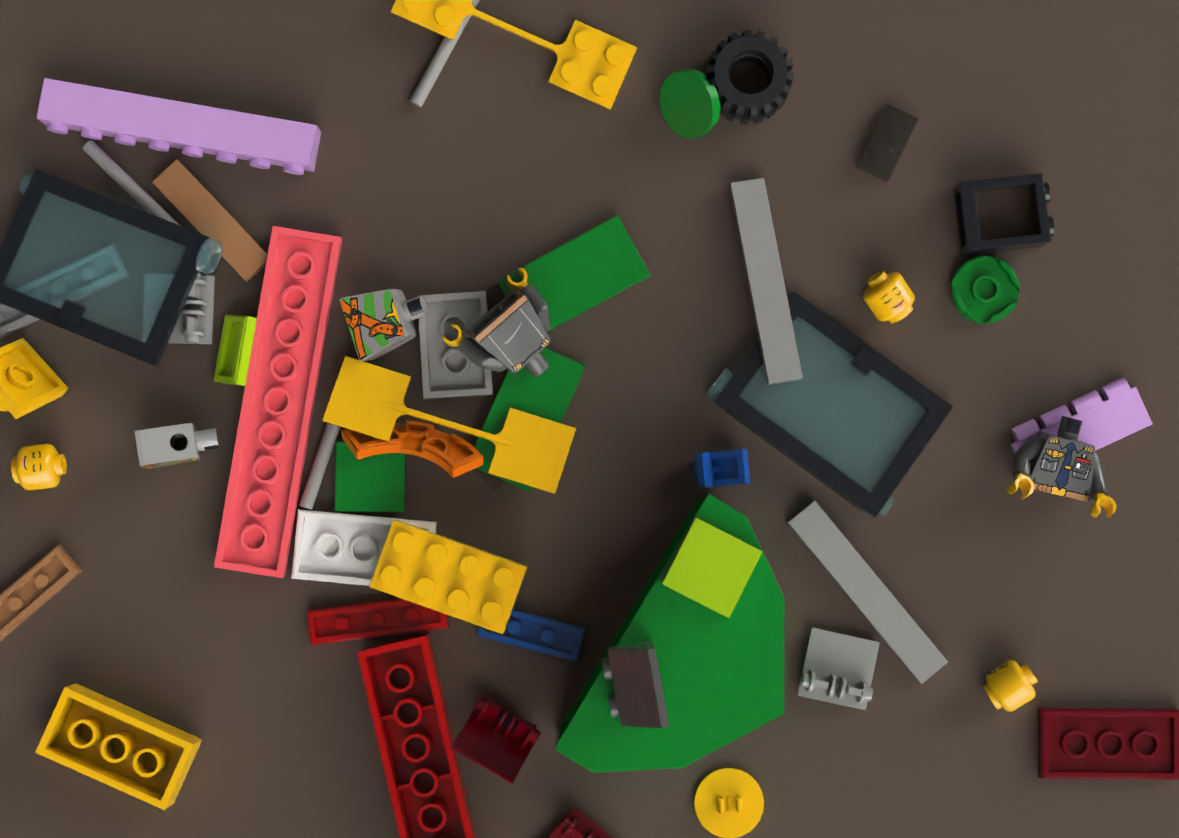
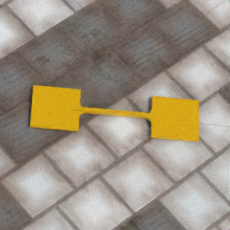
(586, 64)
(526, 451)

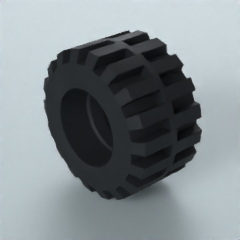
(762, 52)

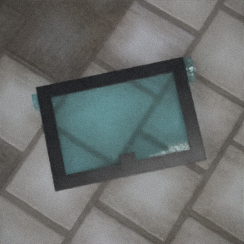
(100, 266)
(849, 418)

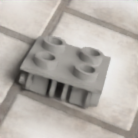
(196, 317)
(838, 669)

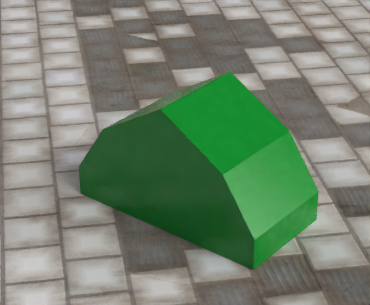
(714, 670)

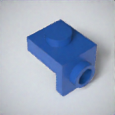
(722, 468)

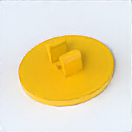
(729, 802)

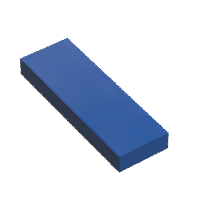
(539, 635)

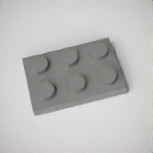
(445, 369)

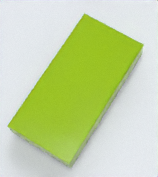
(235, 349)

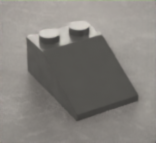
(637, 685)

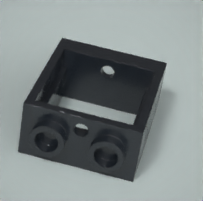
(968, 215)

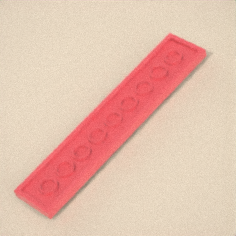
(278, 402)

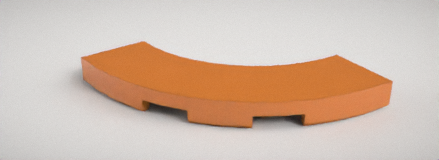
(421, 440)

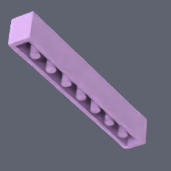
(178, 125)

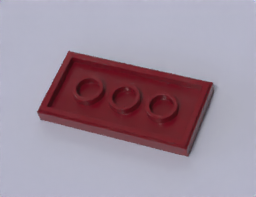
(1108, 743)

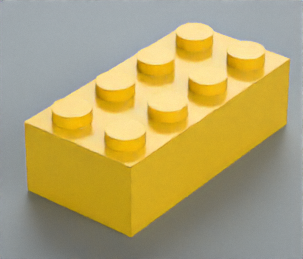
(448, 576)
(118, 746)

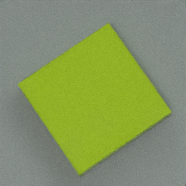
(712, 567)

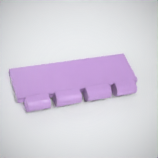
(1102, 420)

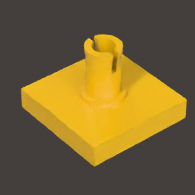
(26, 380)

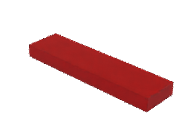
(371, 621)

